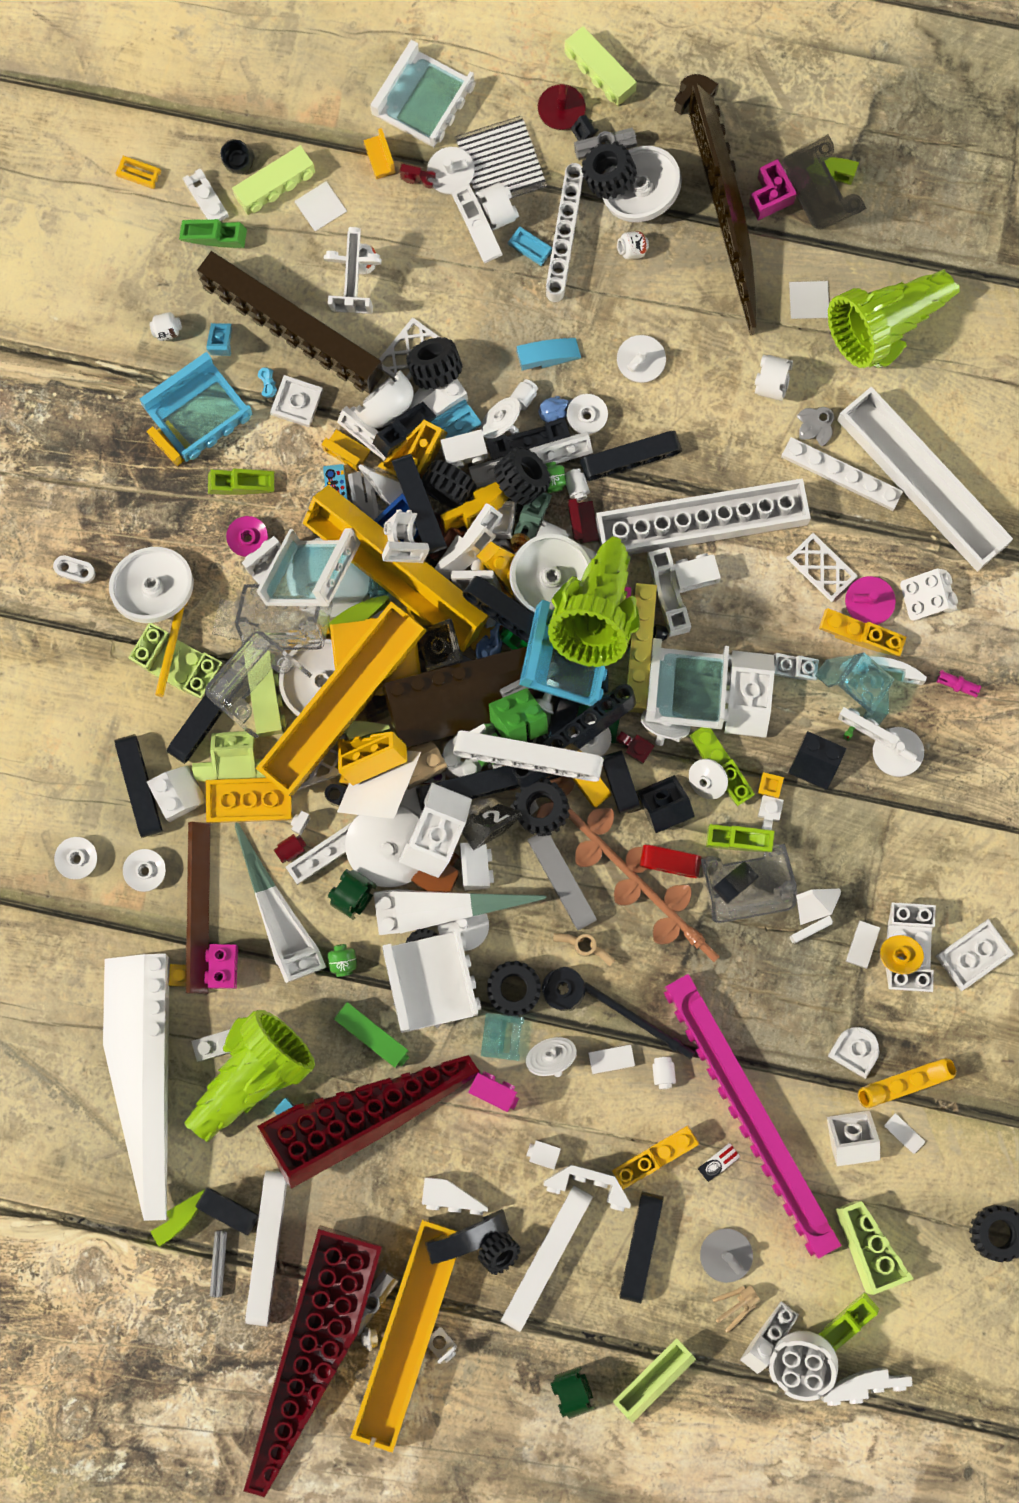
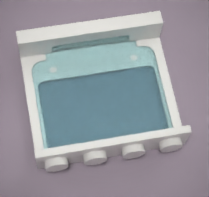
(421, 95)
(307, 570)
(688, 687)

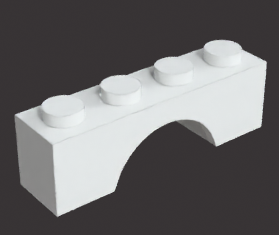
(671, 604)

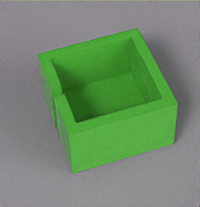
(513, 713)

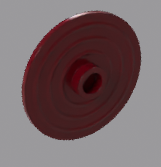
(561, 106)

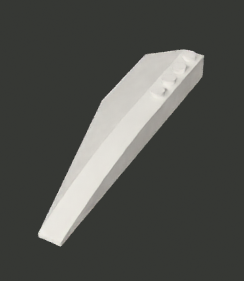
(138, 1067)

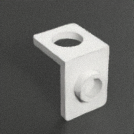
(445, 1353)

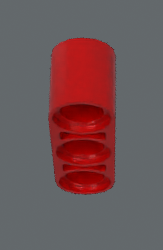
(670, 861)

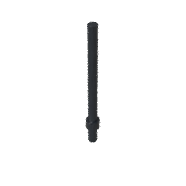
(674, 1043)

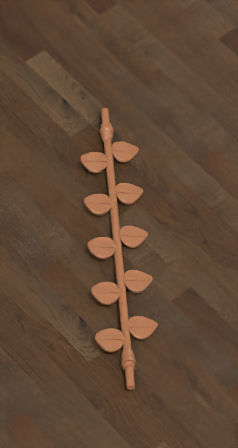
(629, 890)

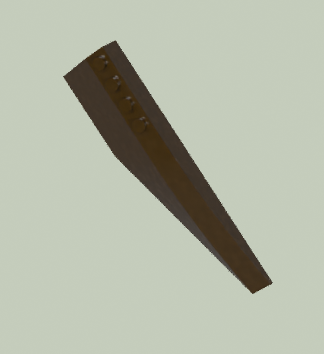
(725, 195)
(451, 697)

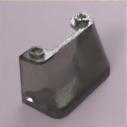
(816, 186)

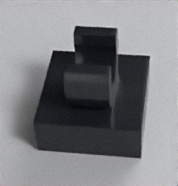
(583, 128)

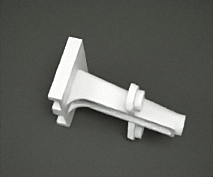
(350, 301)
(463, 578)

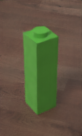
(372, 1035)

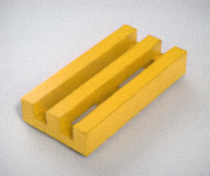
(154, 178)

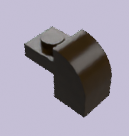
(683, 98)

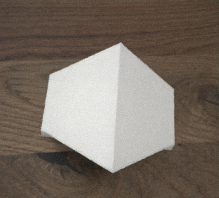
(816, 904)

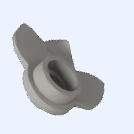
(814, 427)

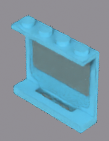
(195, 407)
(553, 673)

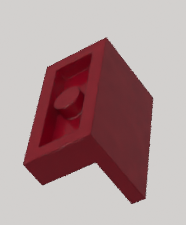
(583, 521)

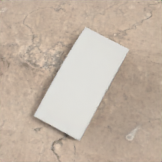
(795, 667)

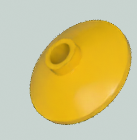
(902, 947)

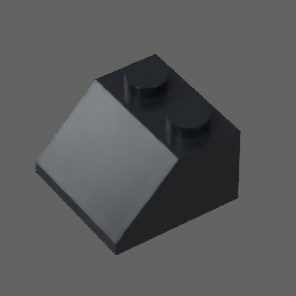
(817, 760)
(665, 804)

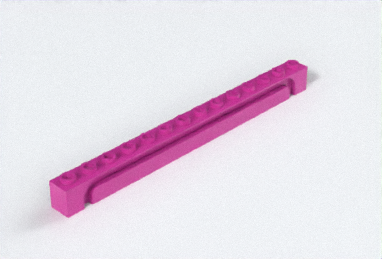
(752, 1116)

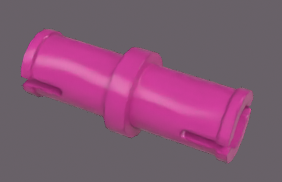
(958, 683)

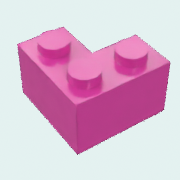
(775, 192)

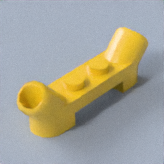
(906, 1082)

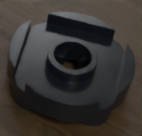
(552, 994)

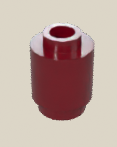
(290, 848)

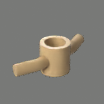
(558, 937)

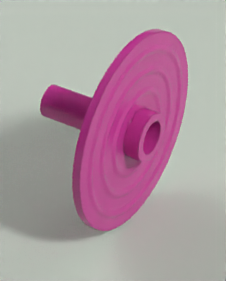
(870, 600)

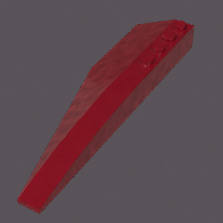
(317, 1342)

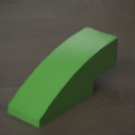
(213, 233)

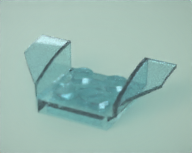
(861, 680)

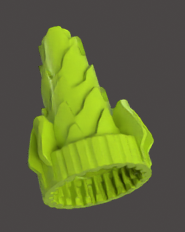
(871, 323)
(592, 615)
(262, 1060)

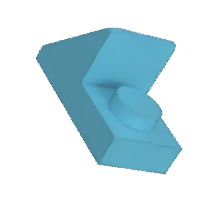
(219, 339)

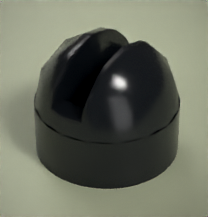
(660, 632)

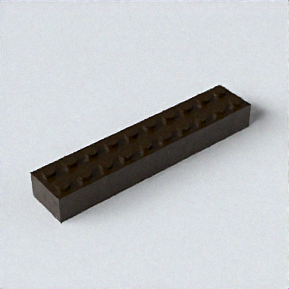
(290, 322)

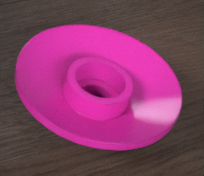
(240, 529)

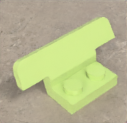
(231, 758)

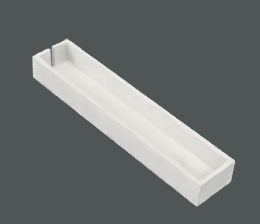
(924, 479)

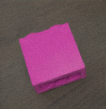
(497, 1094)

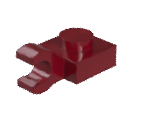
(414, 174)
(638, 748)

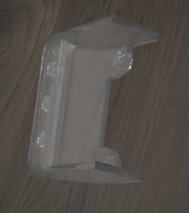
(244, 673)

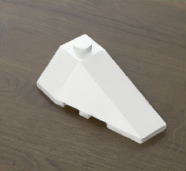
(440, 399)

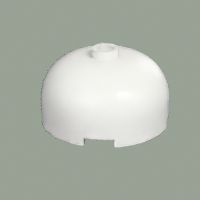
(386, 402)
(804, 1365)

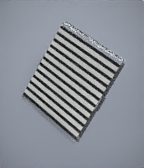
(504, 156)

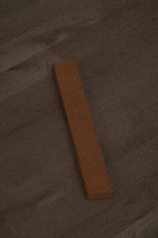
(197, 907)

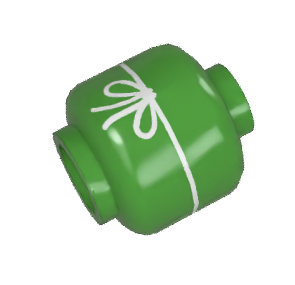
(557, 477)
(342, 960)

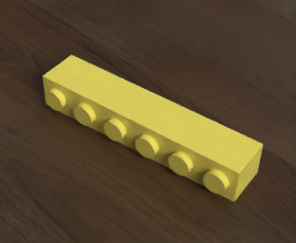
(641, 645)

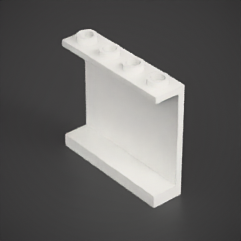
(431, 981)

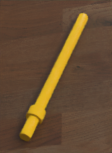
(169, 653)

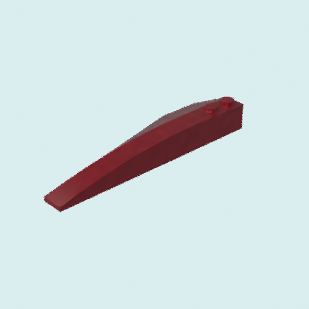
(332, 1129)

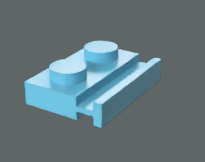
(458, 420)

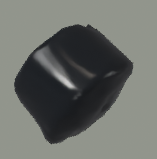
(237, 156)

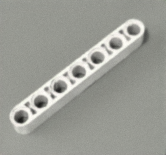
(564, 241)
(528, 756)
(266, 1249)
(546, 1258)

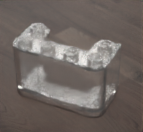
(286, 625)

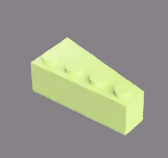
(871, 1250)

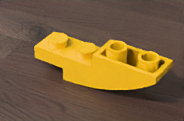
(467, 513)
(862, 634)
(655, 1157)

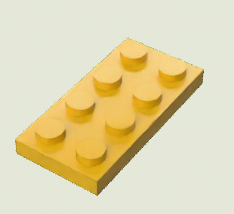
(246, 801)

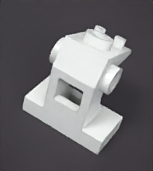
(402, 526)

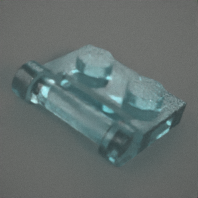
(495, 1035)

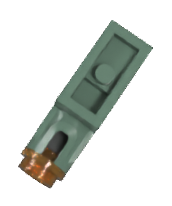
(530, 521)

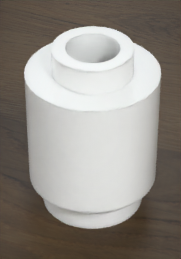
(525, 393)
(577, 485)
(664, 1072)

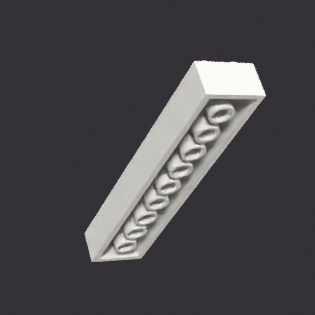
(707, 517)

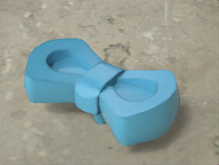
(265, 375)

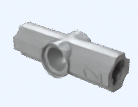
(626, 137)
(379, 1290)

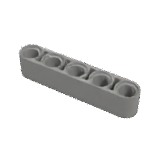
(562, 880)

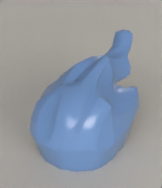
(553, 409)
(489, 646)

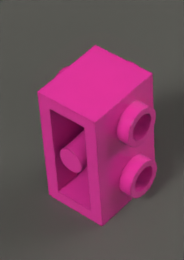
(226, 966)

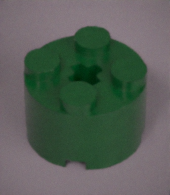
(351, 893)
(573, 1393)

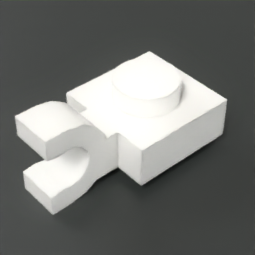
(770, 810)

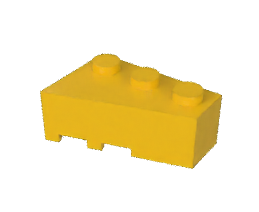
(422, 444)
(499, 560)
(370, 756)

